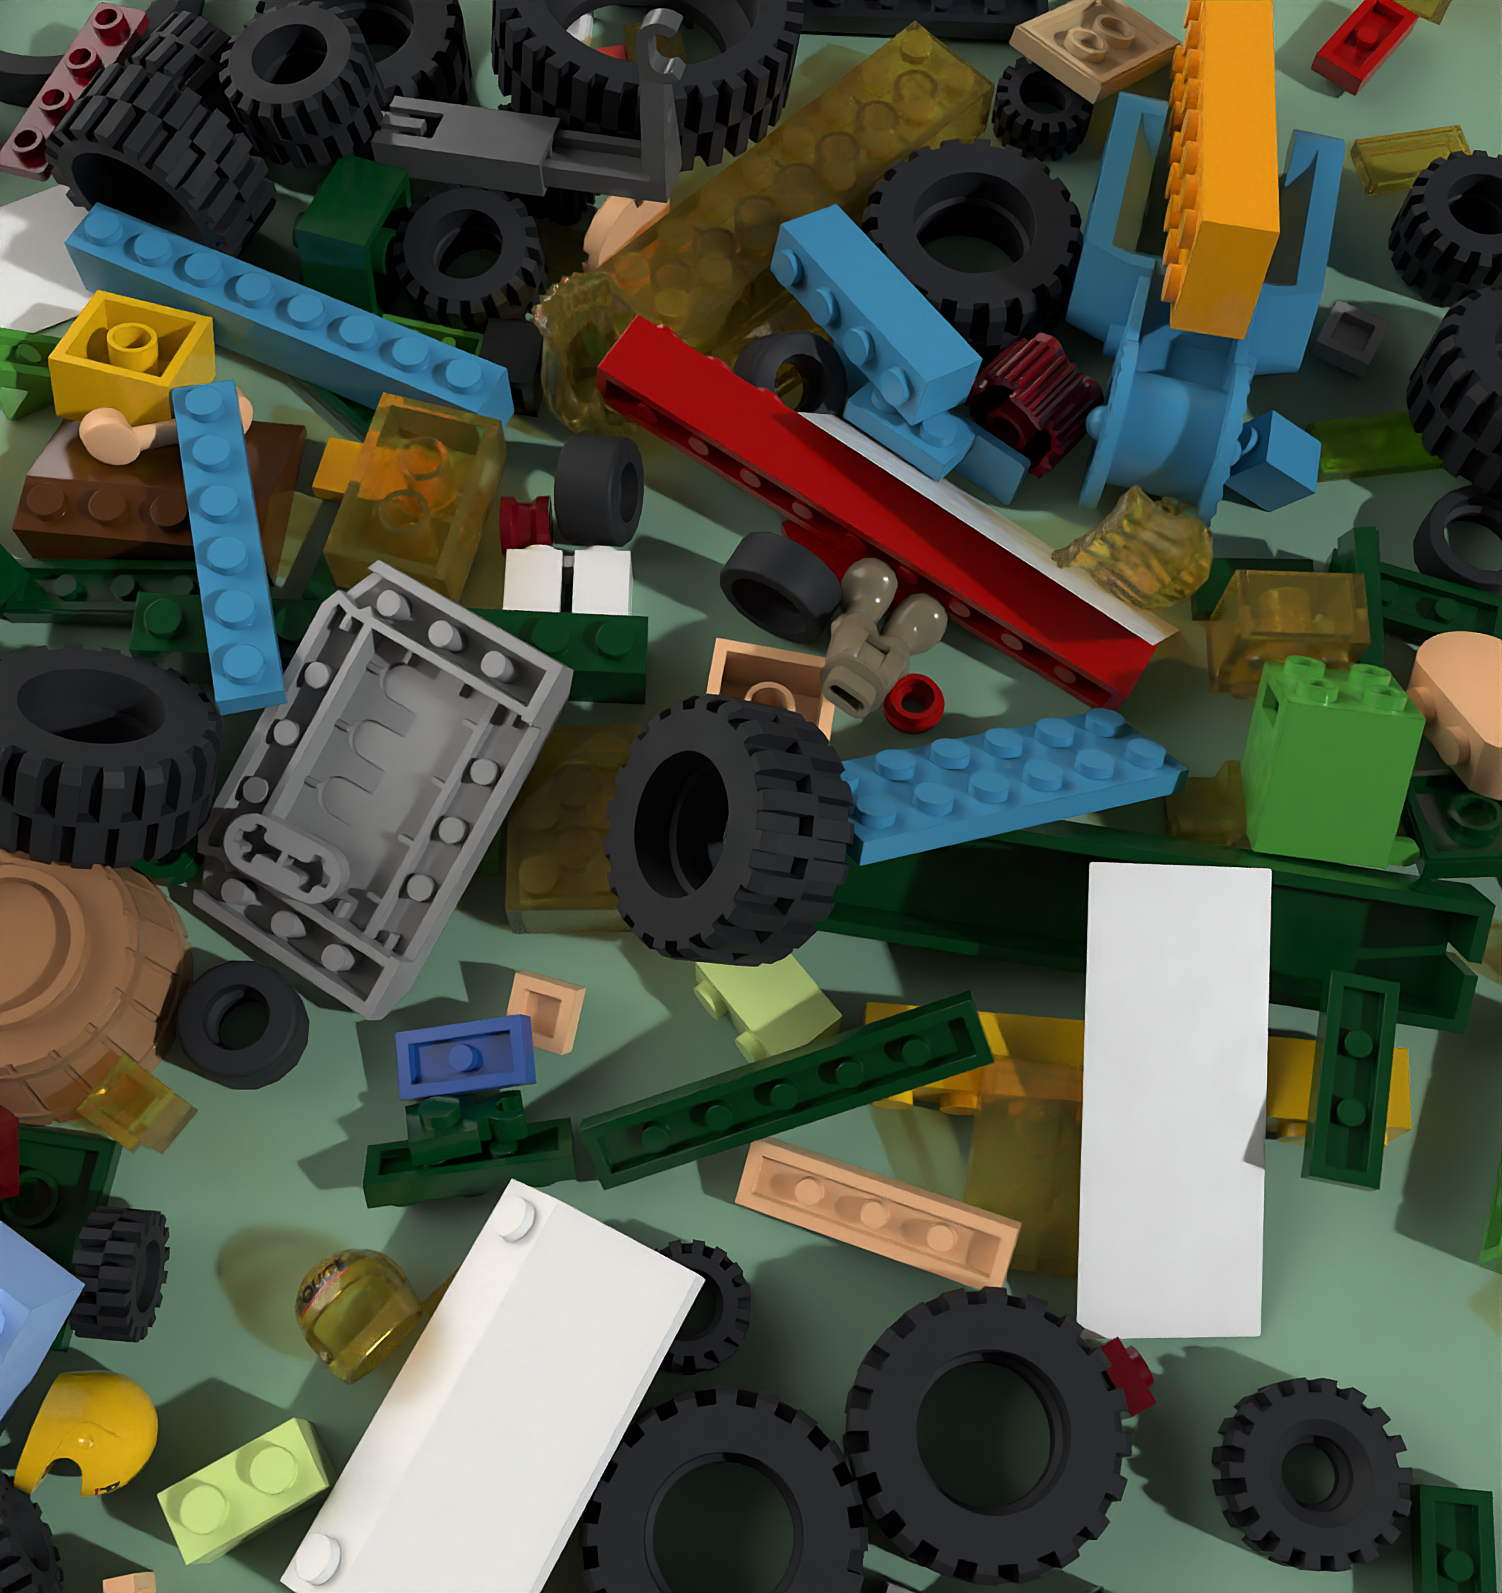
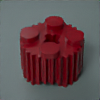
(1034, 401)

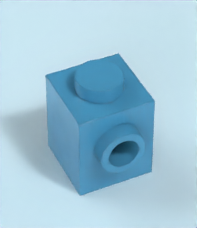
(1275, 462)

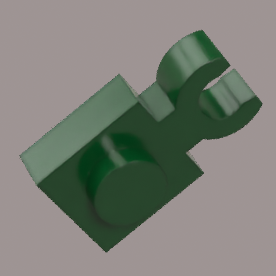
(455, 1125)

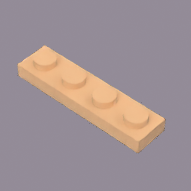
(878, 1213)

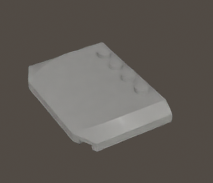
(400, 753)

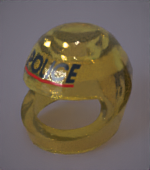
(356, 1311)

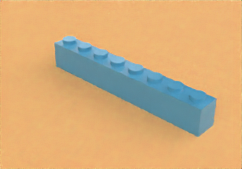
(282, 320)

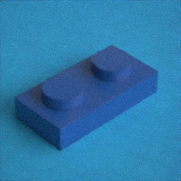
(465, 1058)

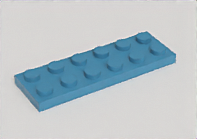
(1002, 782)

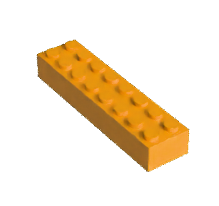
(1221, 167)

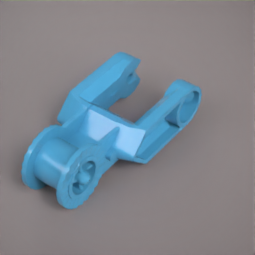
(1174, 392)

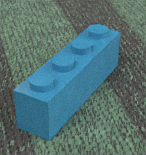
(874, 314)

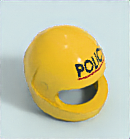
(96, 1421)

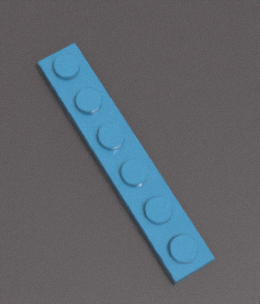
(228, 549)

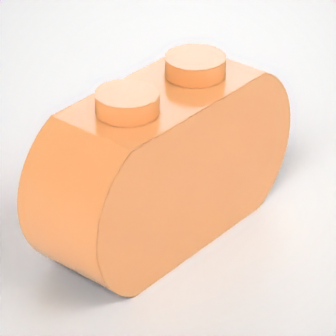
(1460, 696)

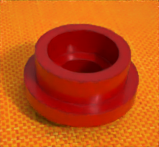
(917, 688)

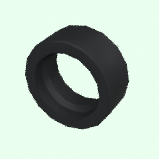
(1432, 551)
(781, 586)

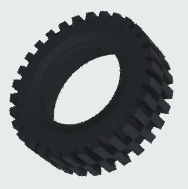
(715, 100)

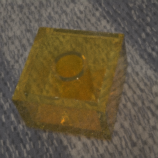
(1283, 616)

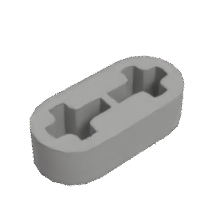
(279, 871)

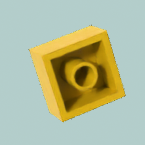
(130, 358)

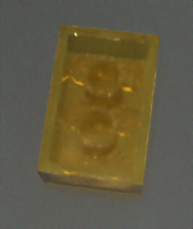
(418, 495)
(559, 833)

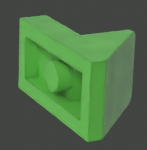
(25, 372)

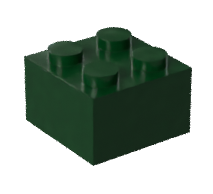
(351, 233)

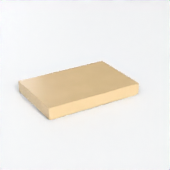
(1095, 46)

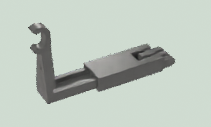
(532, 151)

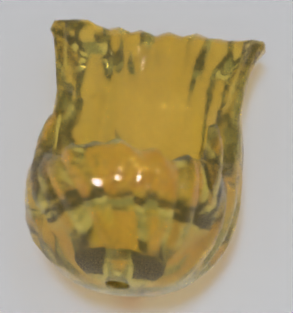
(576, 339)
(1145, 551)

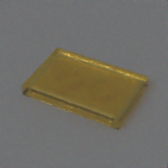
(1029, 1158)

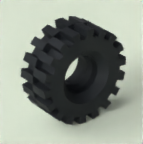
(1365, 1465)

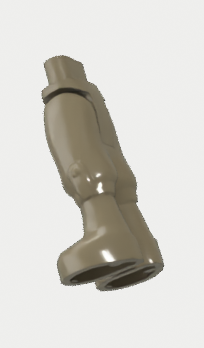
(859, 661)

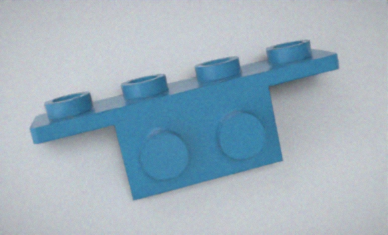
(938, 442)

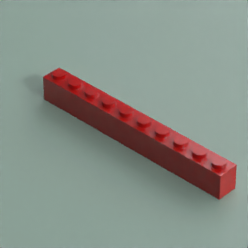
(867, 512)

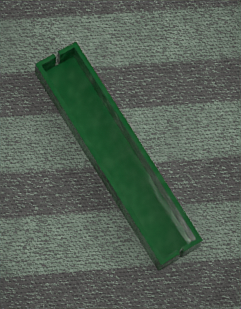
(1027, 903)

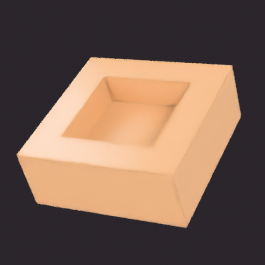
(552, 1008)

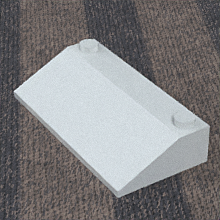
(501, 1410)

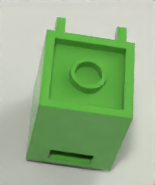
(1330, 764)

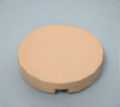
(617, 225)

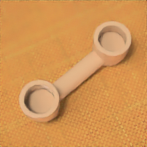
(115, 442)

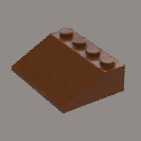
(140, 509)

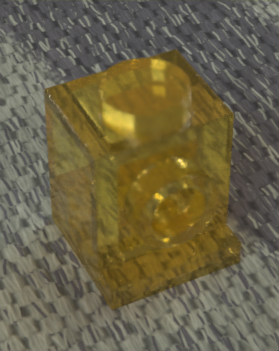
(136, 1108)

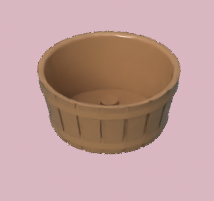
(84, 977)

